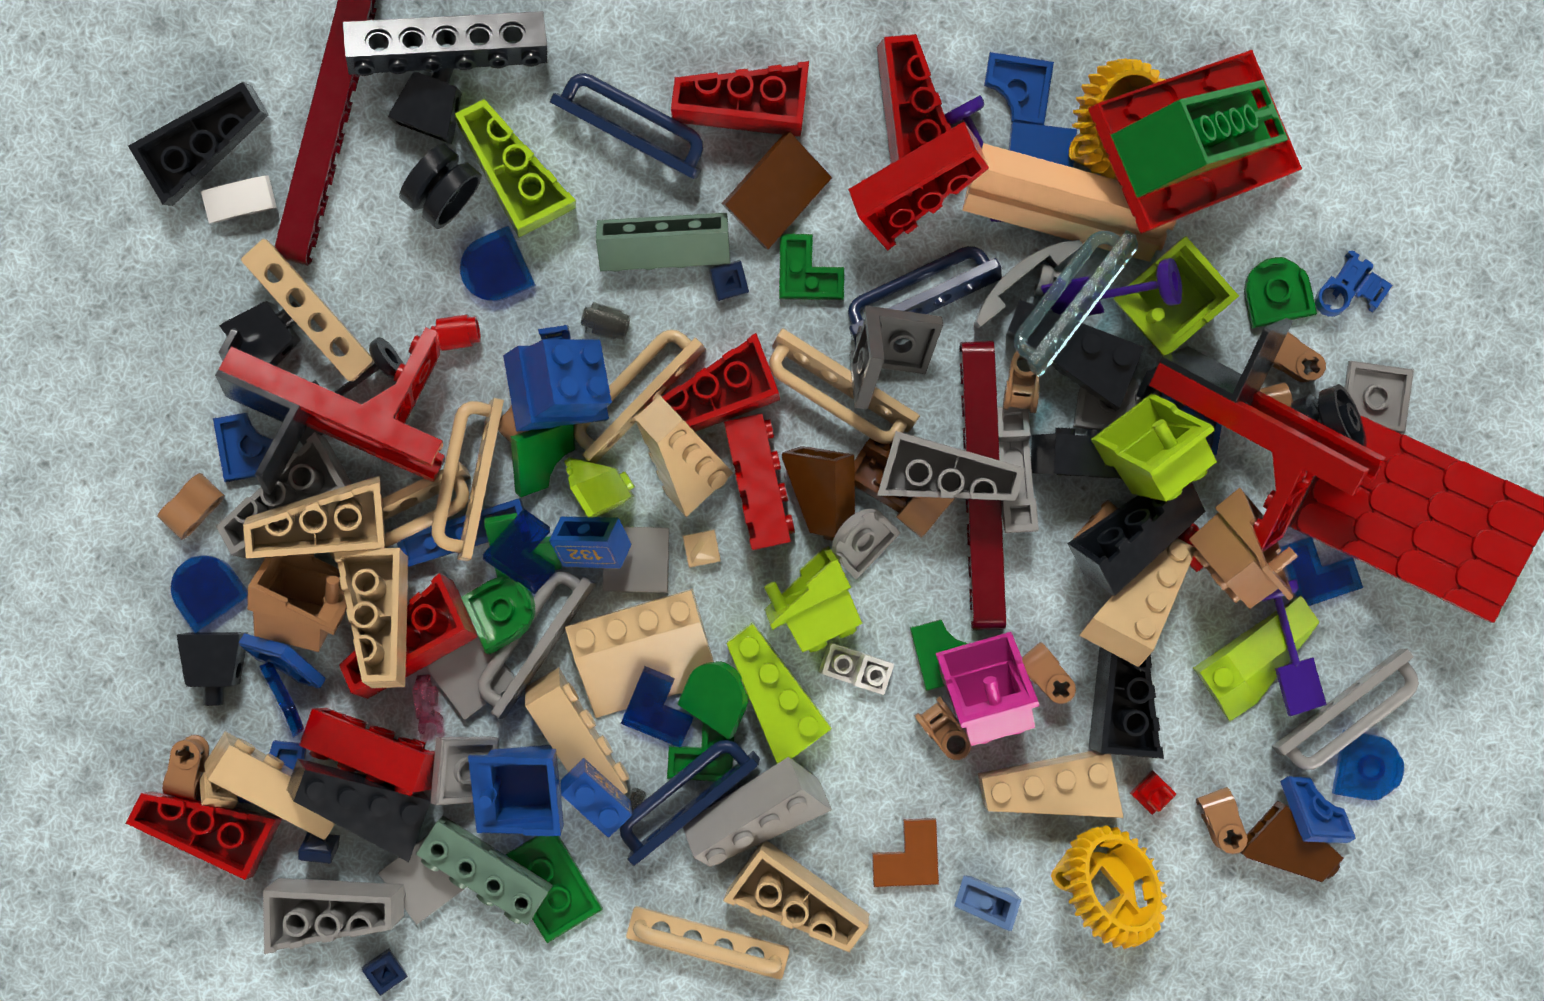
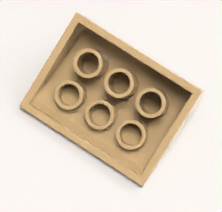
(617, 646)

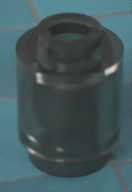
(605, 321)

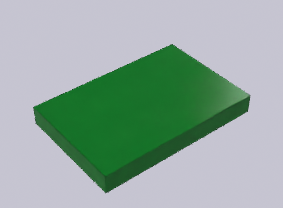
(570, 897)

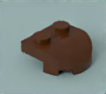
(869, 472)

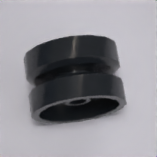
(440, 185)
(1335, 410)

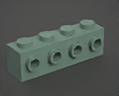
(663, 242)
(483, 870)

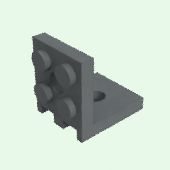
(877, 349)

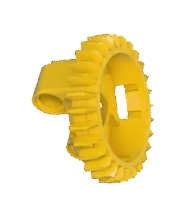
(1109, 82)
(1124, 863)

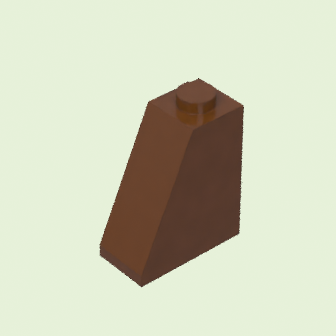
(823, 487)
(1279, 844)

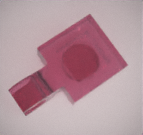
(426, 697)

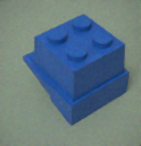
(557, 383)
(517, 791)

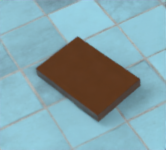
(777, 190)

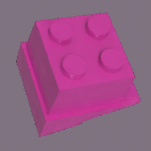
(989, 688)

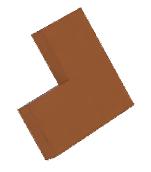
(916, 864)

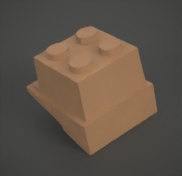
(1234, 556)
(296, 600)

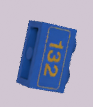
(590, 542)
(596, 797)

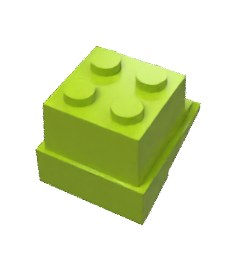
(1203, 298)
(1157, 448)
(815, 604)

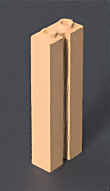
(1056, 200)

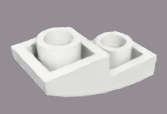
(238, 199)
(856, 668)

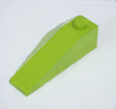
(598, 486)
(1246, 666)

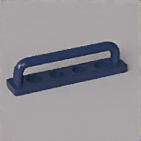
(566, 102)
(936, 297)
(744, 766)

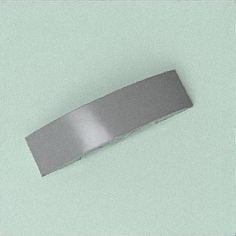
(1054, 256)
(1015, 449)

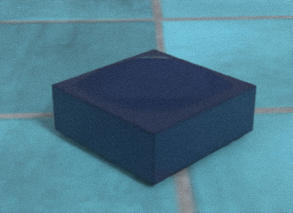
(728, 280)
(318, 850)
(384, 972)

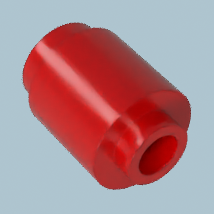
(457, 332)

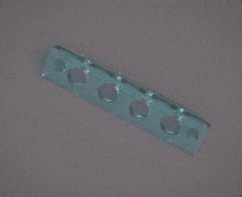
(1083, 303)

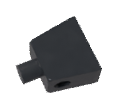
(428, 105)
(265, 332)
(211, 662)

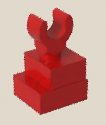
(1153, 793)

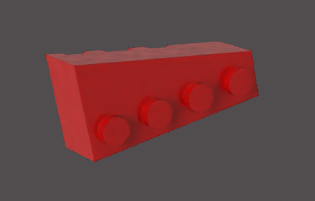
(908, 95)
(744, 100)
(918, 183)
(726, 388)
(758, 482)
(434, 628)
(370, 750)
(210, 833)

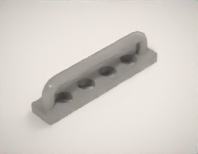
(504, 704)
(1289, 743)

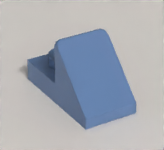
(988, 902)

